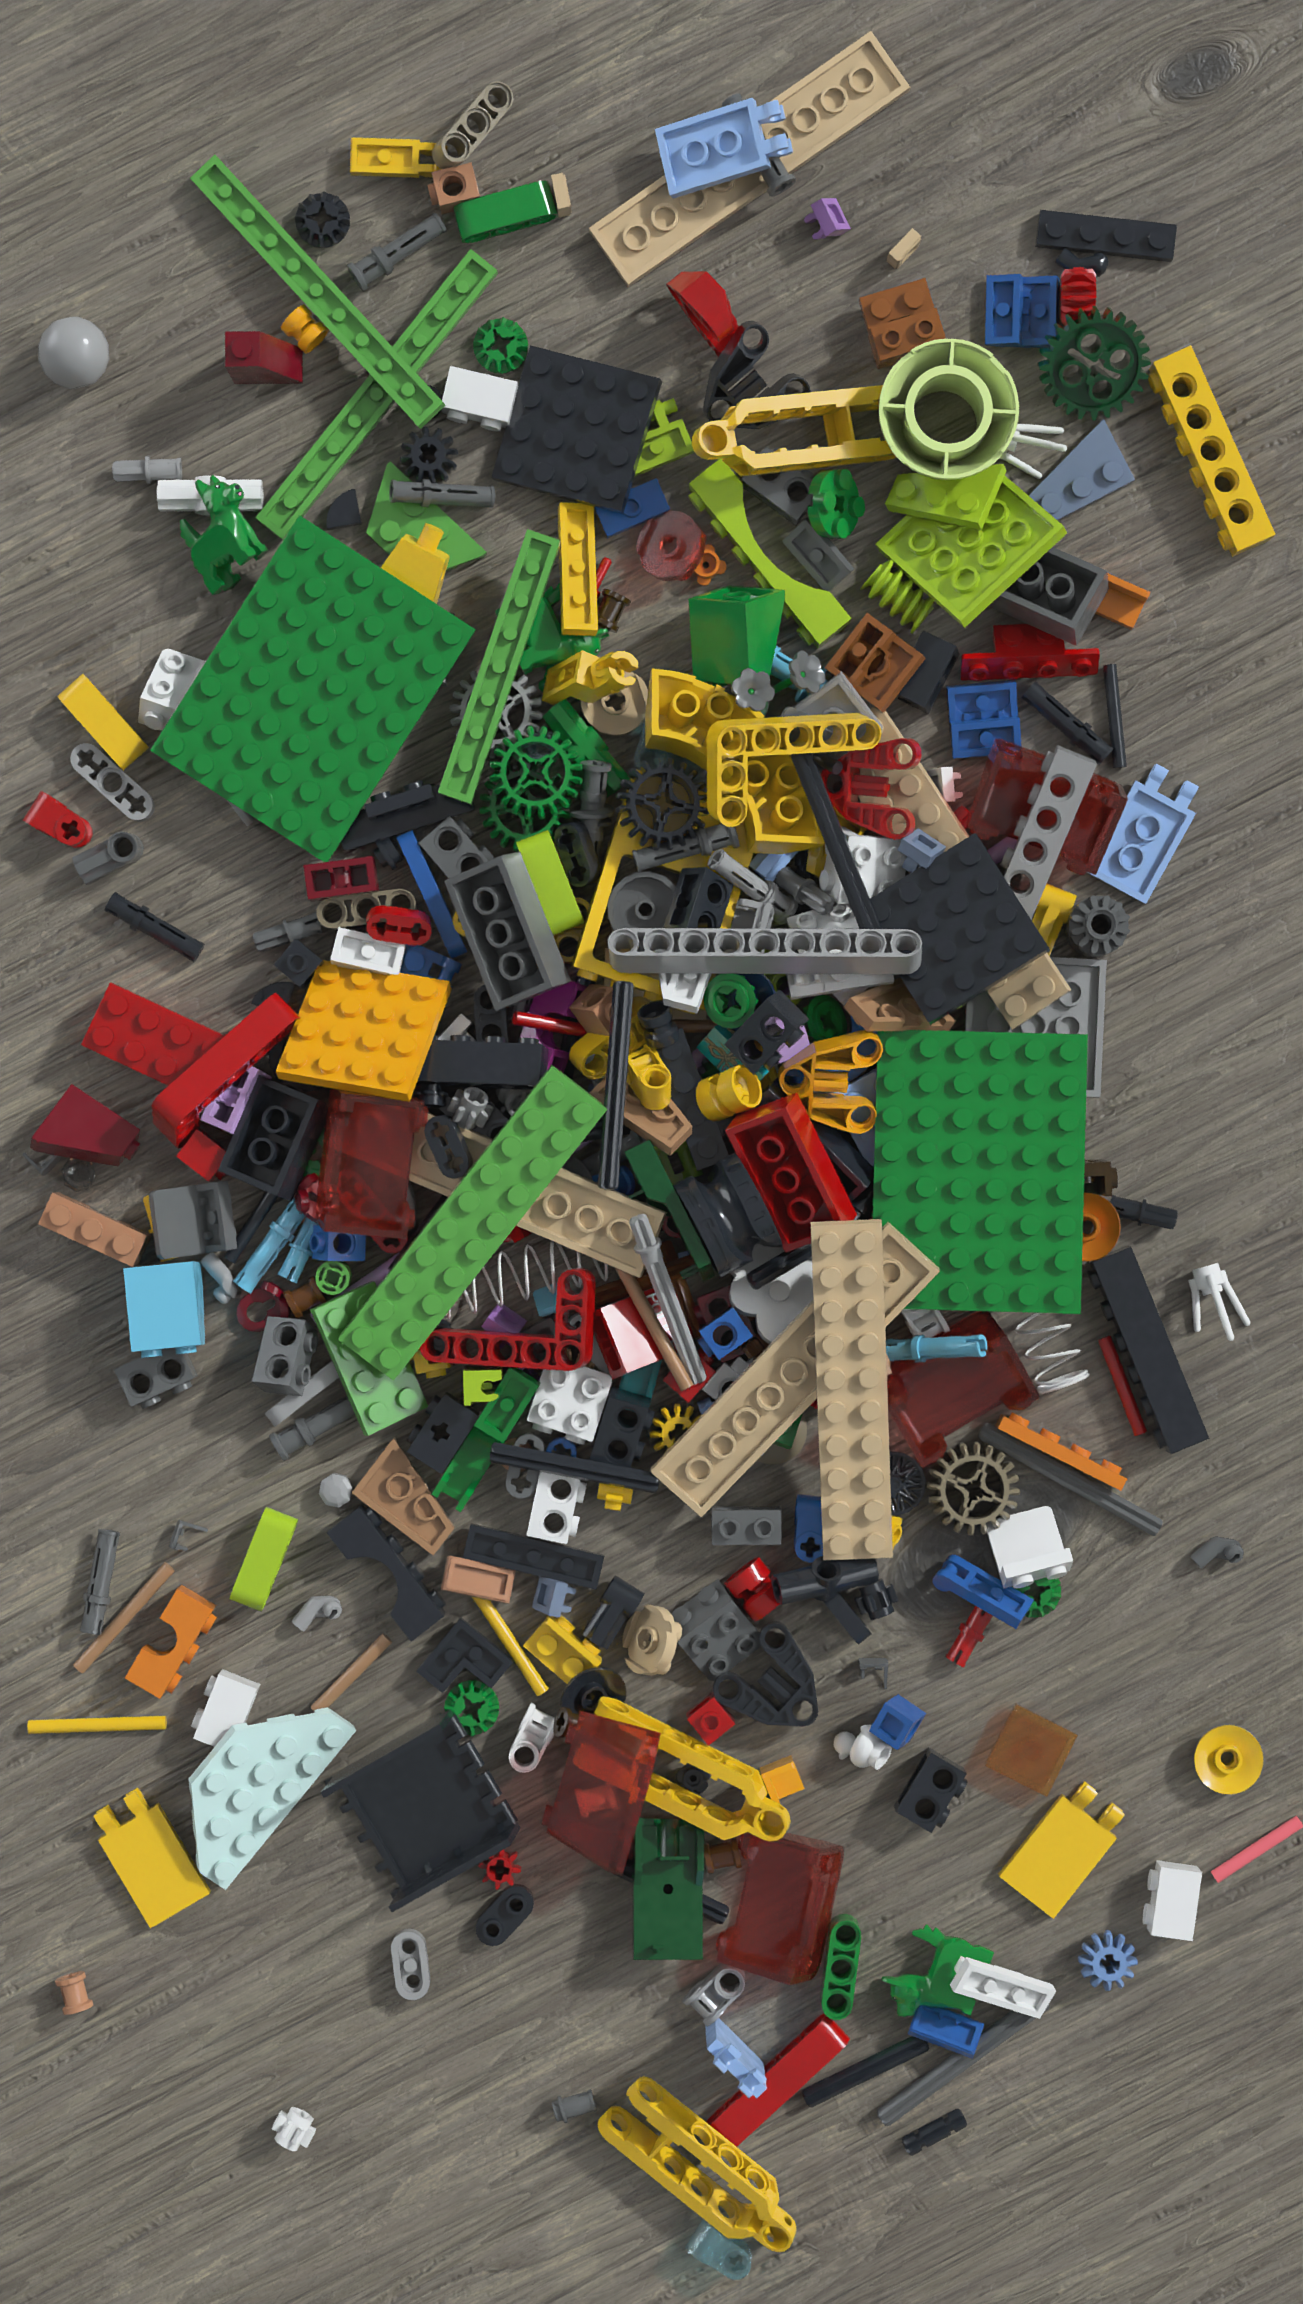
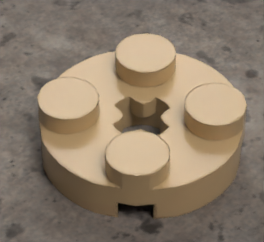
(623, 721)
(652, 1656)

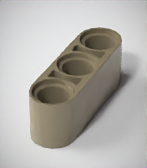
(485, 117)
(351, 903)

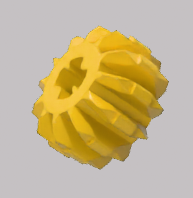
(669, 1425)

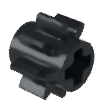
(876, 1599)

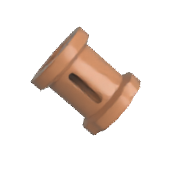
(74, 1992)

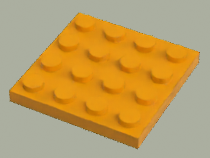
(364, 1031)

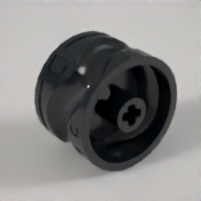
(728, 1215)

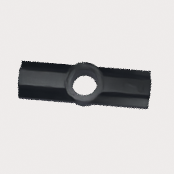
(823, 1579)

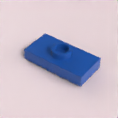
(642, 505)
(946, 2029)

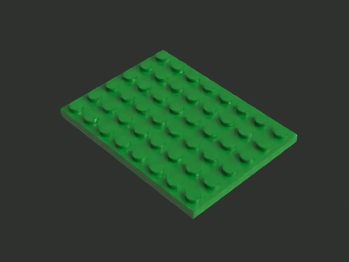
(313, 689)
(985, 1164)

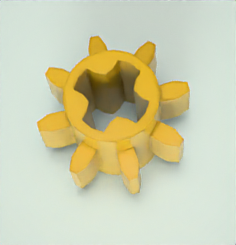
(614, 1496)

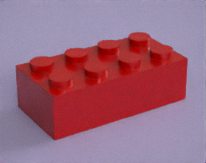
(147, 1035)
(789, 1168)

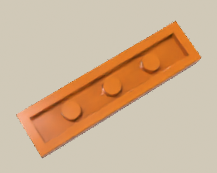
(1075, 1456)

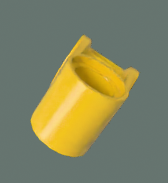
(649, 1078)

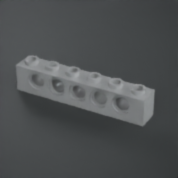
(1078, 772)

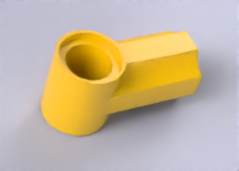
(1052, 912)

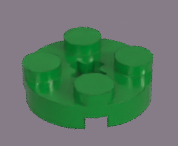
(835, 504)

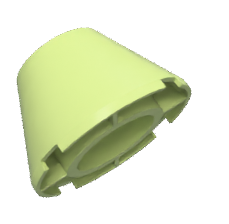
(959, 369)

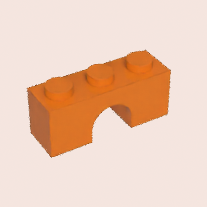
(158, 1669)

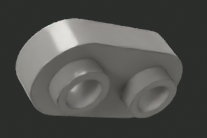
(410, 1963)

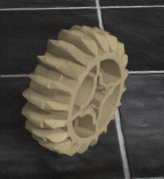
(967, 1504)

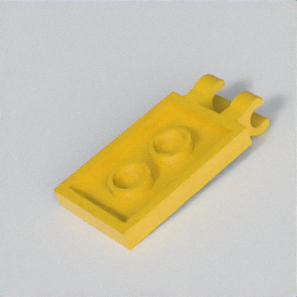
(1061, 1850)
(151, 1859)

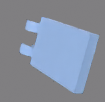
(720, 146)
(1146, 836)
(737, 2057)

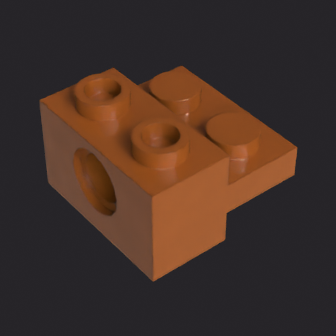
(900, 321)
(875, 662)

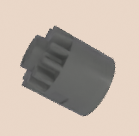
(1081, 935)

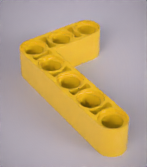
(776, 743)

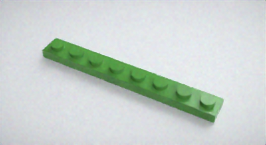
(499, 667)

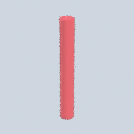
(1257, 1849)

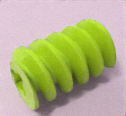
(899, 594)

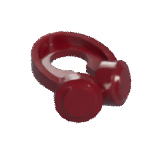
(302, 1201)
(266, 1291)

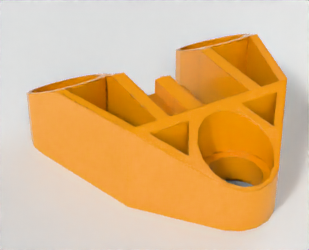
(832, 1054)

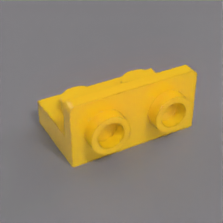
(561, 1649)

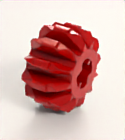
(1077, 292)

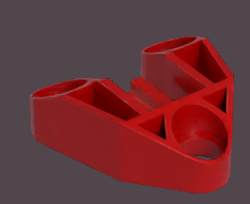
(705, 306)
(872, 815)

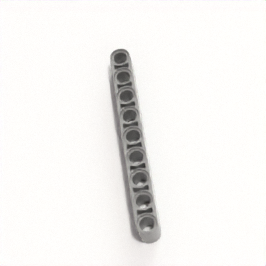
(778, 961)

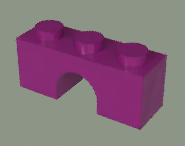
(555, 1005)

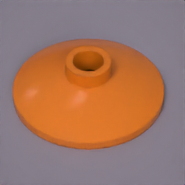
(1106, 1227)

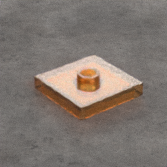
(1031, 1749)

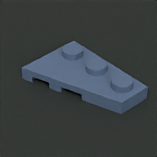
(1085, 475)

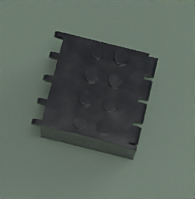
(426, 1806)

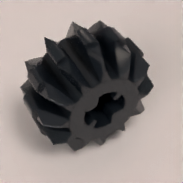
(442, 455)

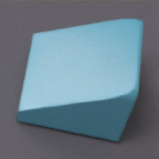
(545, 1301)

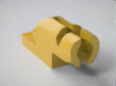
(589, 677)

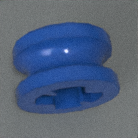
(566, 1443)

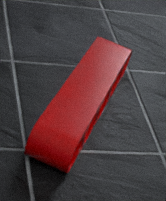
(784, 2076)

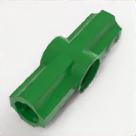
(585, 740)

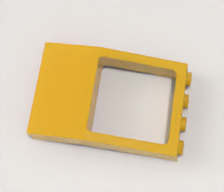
(622, 845)

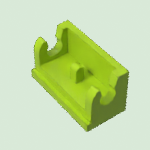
(475, 1386)

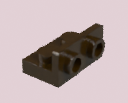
(1102, 1173)

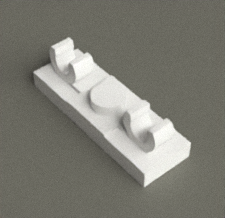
(819, 984)
(1001, 1987)

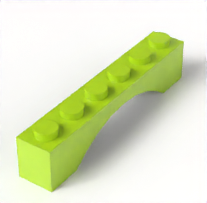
(812, 609)

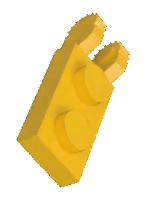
(390, 157)

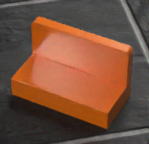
(1122, 602)

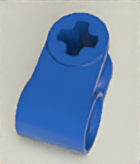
(808, 1524)

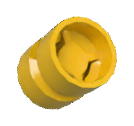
(728, 1093)

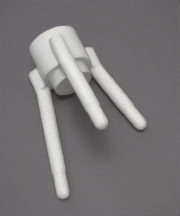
(1032, 441)
(1210, 1281)

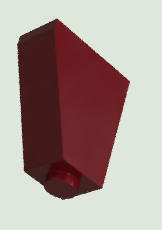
(262, 359)
(86, 1131)

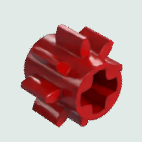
(507, 1872)

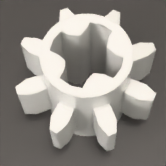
(293, 2129)

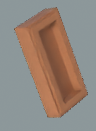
(477, 1579)

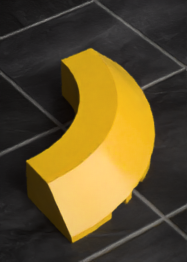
(678, 722)

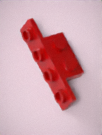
(1028, 653)

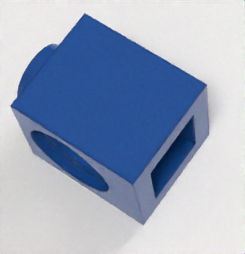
(350, 1246)
(728, 1318)
(897, 1722)

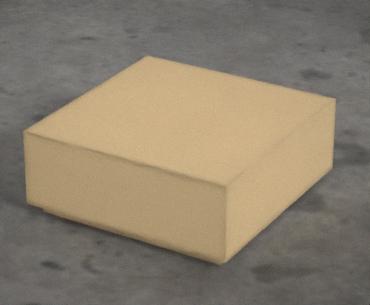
(561, 195)
(904, 249)

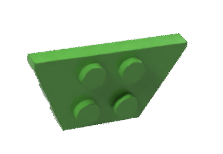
(394, 520)

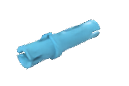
(269, 1248)
(924, 1348)

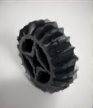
(645, 801)

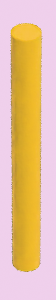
(512, 1646)
(97, 1724)

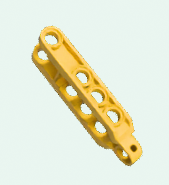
(718, 438)
(758, 1814)
(679, 2125)

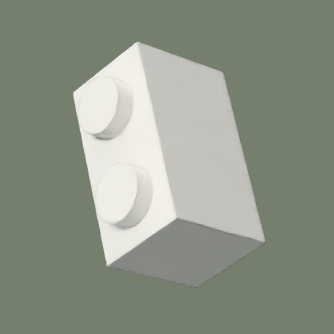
(479, 398)
(227, 1705)
(1173, 1900)

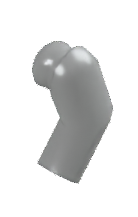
(223, 1277)
(317, 1607)

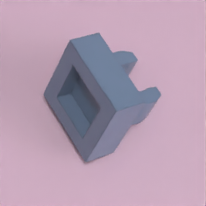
(920, 850)
(551, 1596)

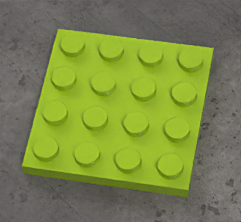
(971, 566)

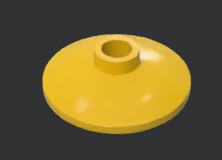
(1240, 1771)

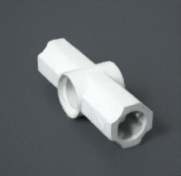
(183, 495)

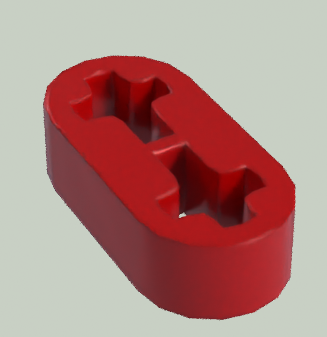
(398, 925)

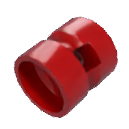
(754, 1587)

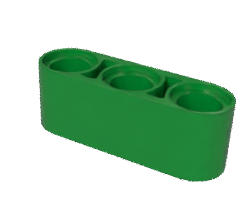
(505, 211)
(845, 1982)

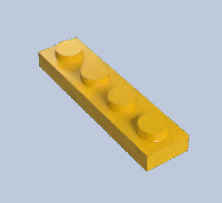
(577, 569)

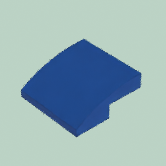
(1021, 310)
(980, 715)

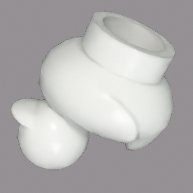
(864, 1750)

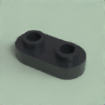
(503, 1915)

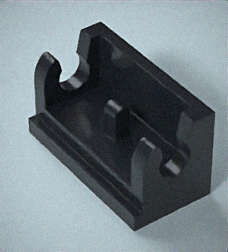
(932, 674)

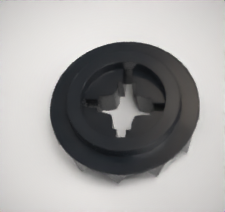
(333, 231)

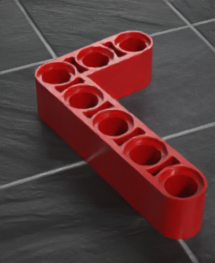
(179, 1104)
(523, 1343)

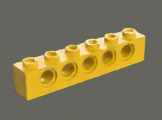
(1185, 369)

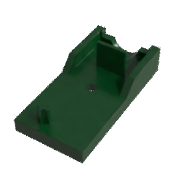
(661, 1194)
(661, 1922)

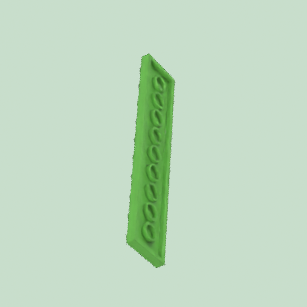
(472, 1222)

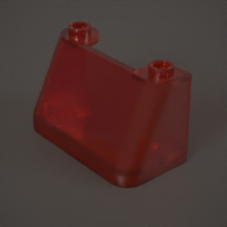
(1004, 797)
(367, 1164)
(947, 1393)
(602, 1789)
(783, 1907)

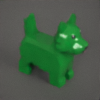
(225, 539)
(547, 644)
(934, 1988)

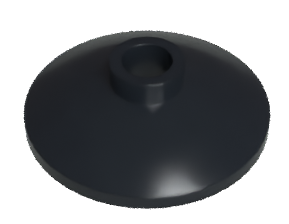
(599, 1680)

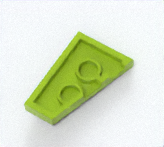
(955, 502)

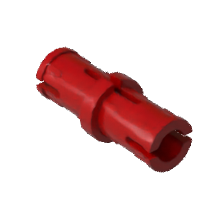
(970, 1634)

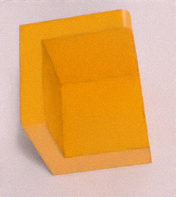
(781, 1778)

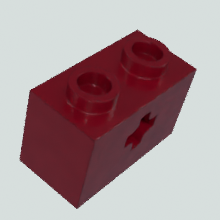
(340, 878)

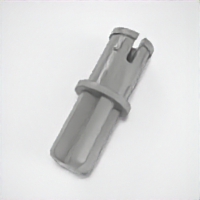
(147, 469)

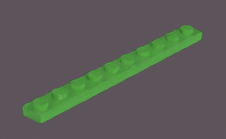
(317, 291)
(371, 400)

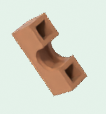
(94, 1229)

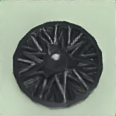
(906, 1483)

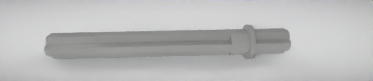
(649, 1249)

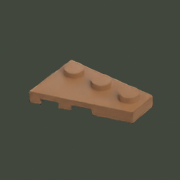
(892, 1009)
(663, 1127)
(403, 1499)

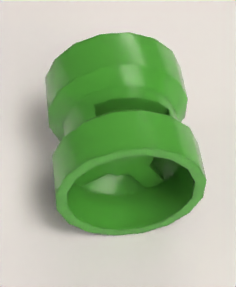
(339, 1274)

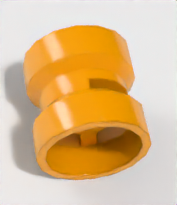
(304, 329)

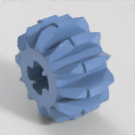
(1116, 1970)

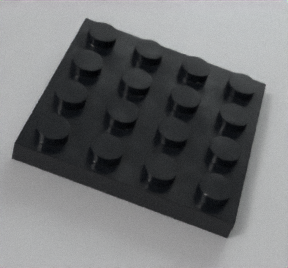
(577, 429)
(967, 926)

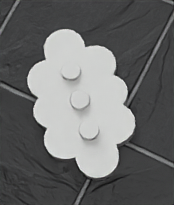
(777, 1301)

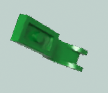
(491, 1427)

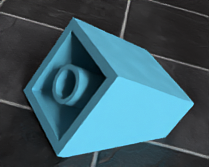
(165, 1307)

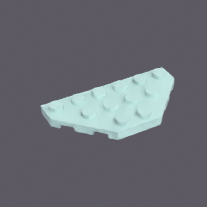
(255, 1782)

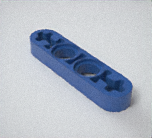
(431, 893)

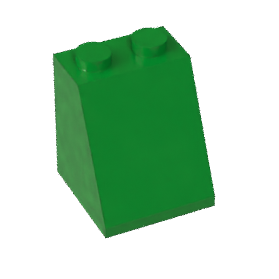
(734, 632)

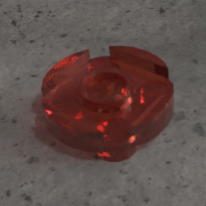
(684, 559)

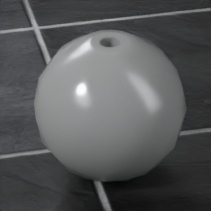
(73, 352)

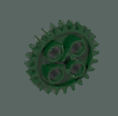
(1110, 337)

